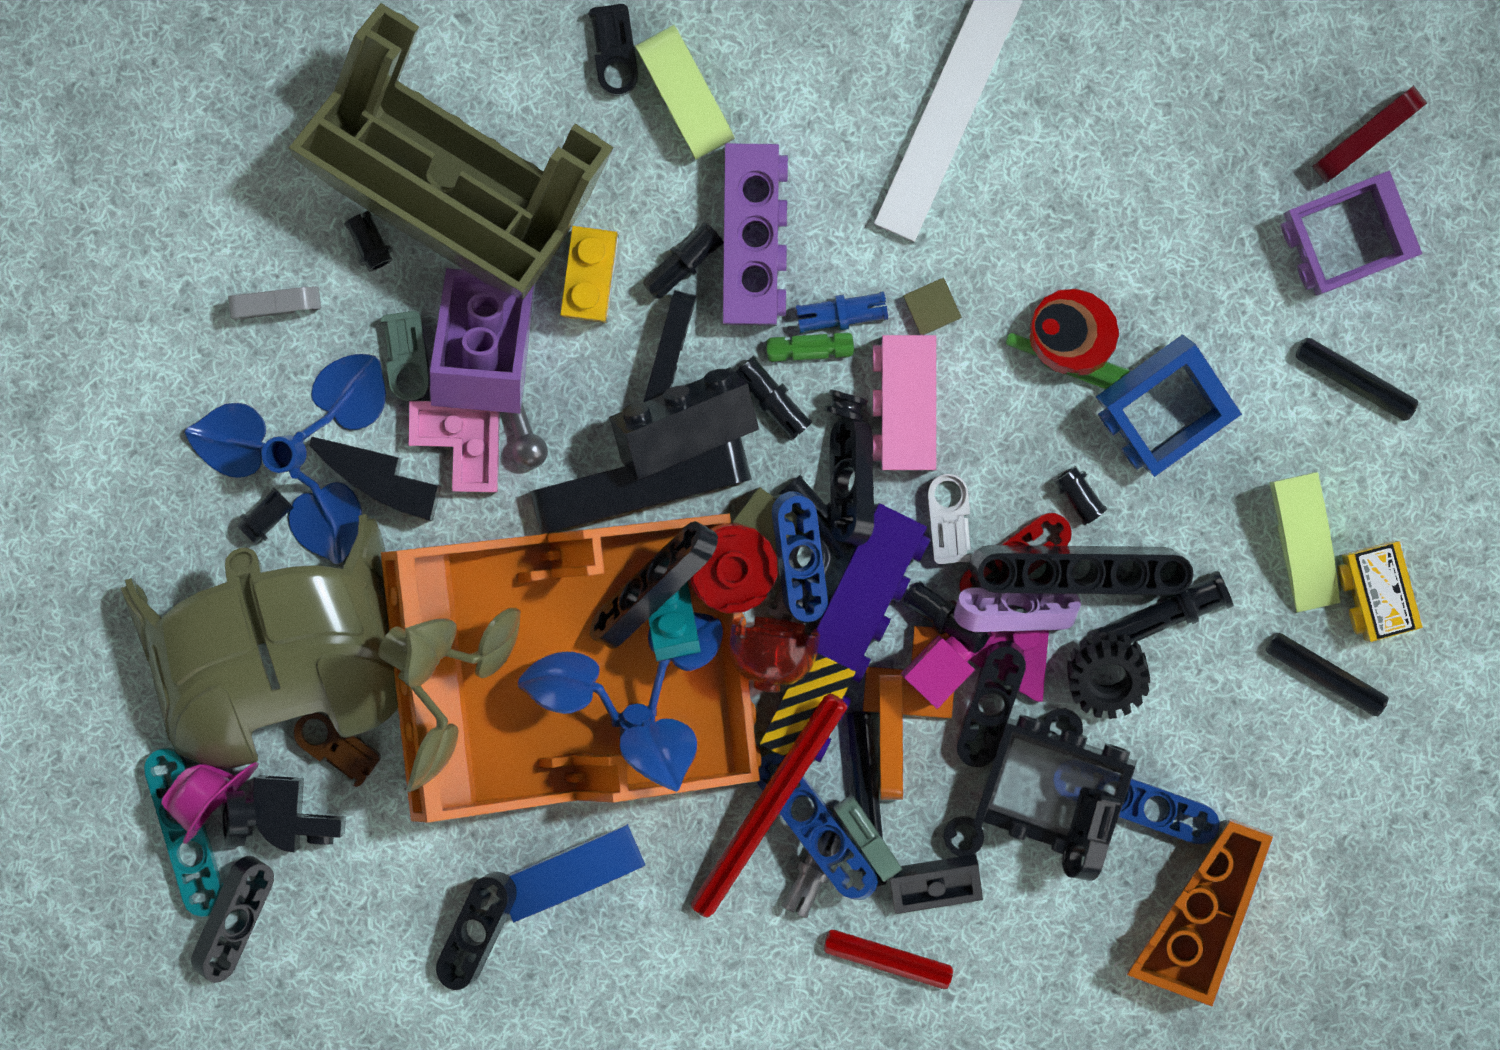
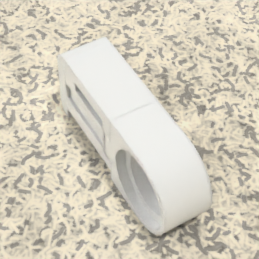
(947, 524)

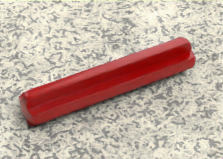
(888, 959)

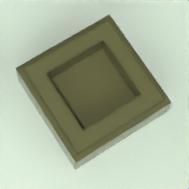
(932, 306)

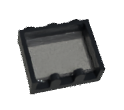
(1040, 779)

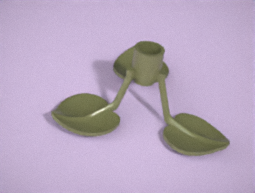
(417, 654)

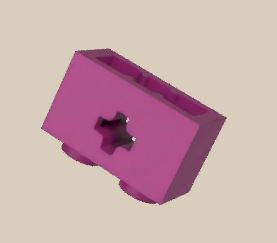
(939, 669)

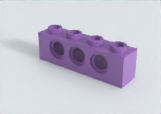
(743, 164)

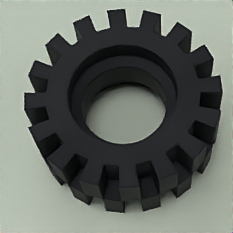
(1114, 696)

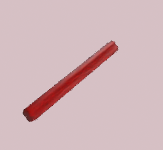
(769, 805)

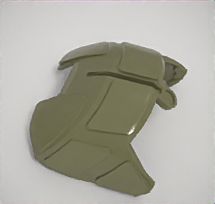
(319, 634)

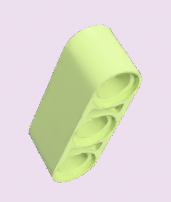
(685, 92)

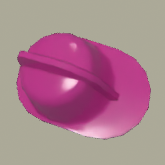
(199, 793)

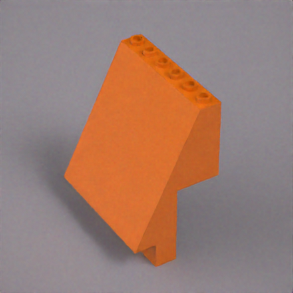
(507, 744)

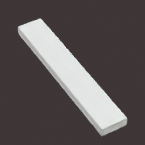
(946, 116)

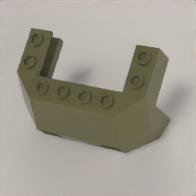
(438, 173)

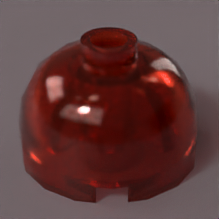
(772, 651)

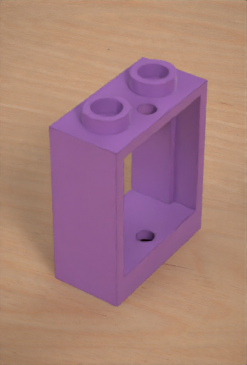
(1393, 218)

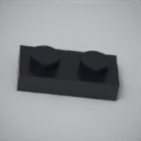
(936, 884)

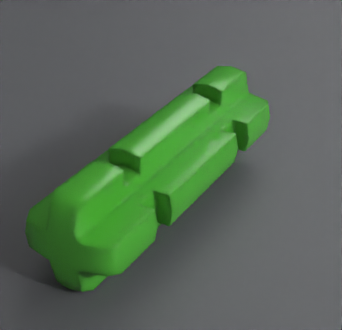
(810, 347)

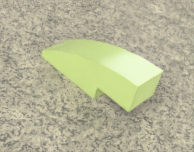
(1306, 541)

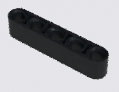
(621, 492)
(1099, 579)

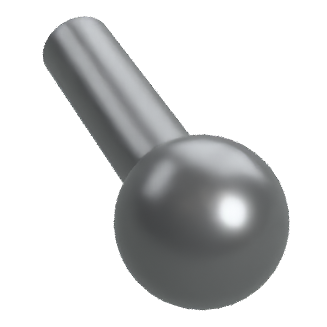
(529, 449)

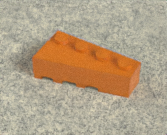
(1205, 920)

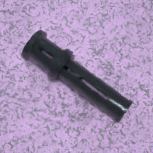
(1182, 607)

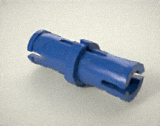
(842, 312)

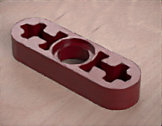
(1369, 134)

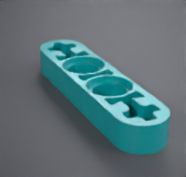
(175, 834)

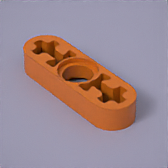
(891, 737)

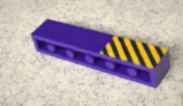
(850, 624)

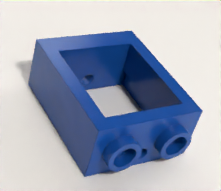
(1145, 377)

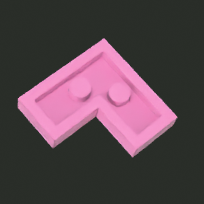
(473, 439)

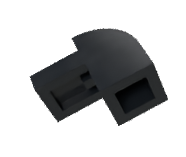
(281, 818)

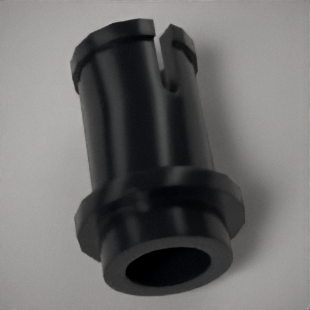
(369, 242)
(1079, 495)
(264, 516)

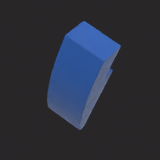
(574, 872)

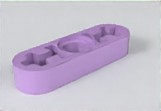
(988, 611)

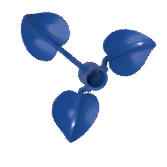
(233, 445)
(654, 749)

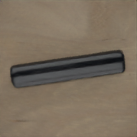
(1356, 379)
(1327, 674)

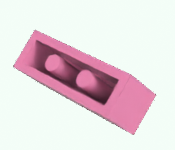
(905, 402)

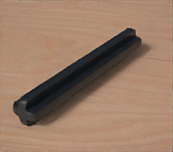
(864, 769)

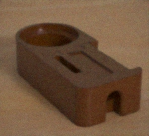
(347, 755)

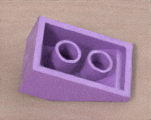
(479, 346)

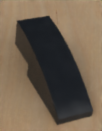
(379, 477)

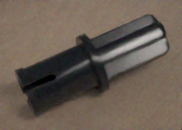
(683, 260)

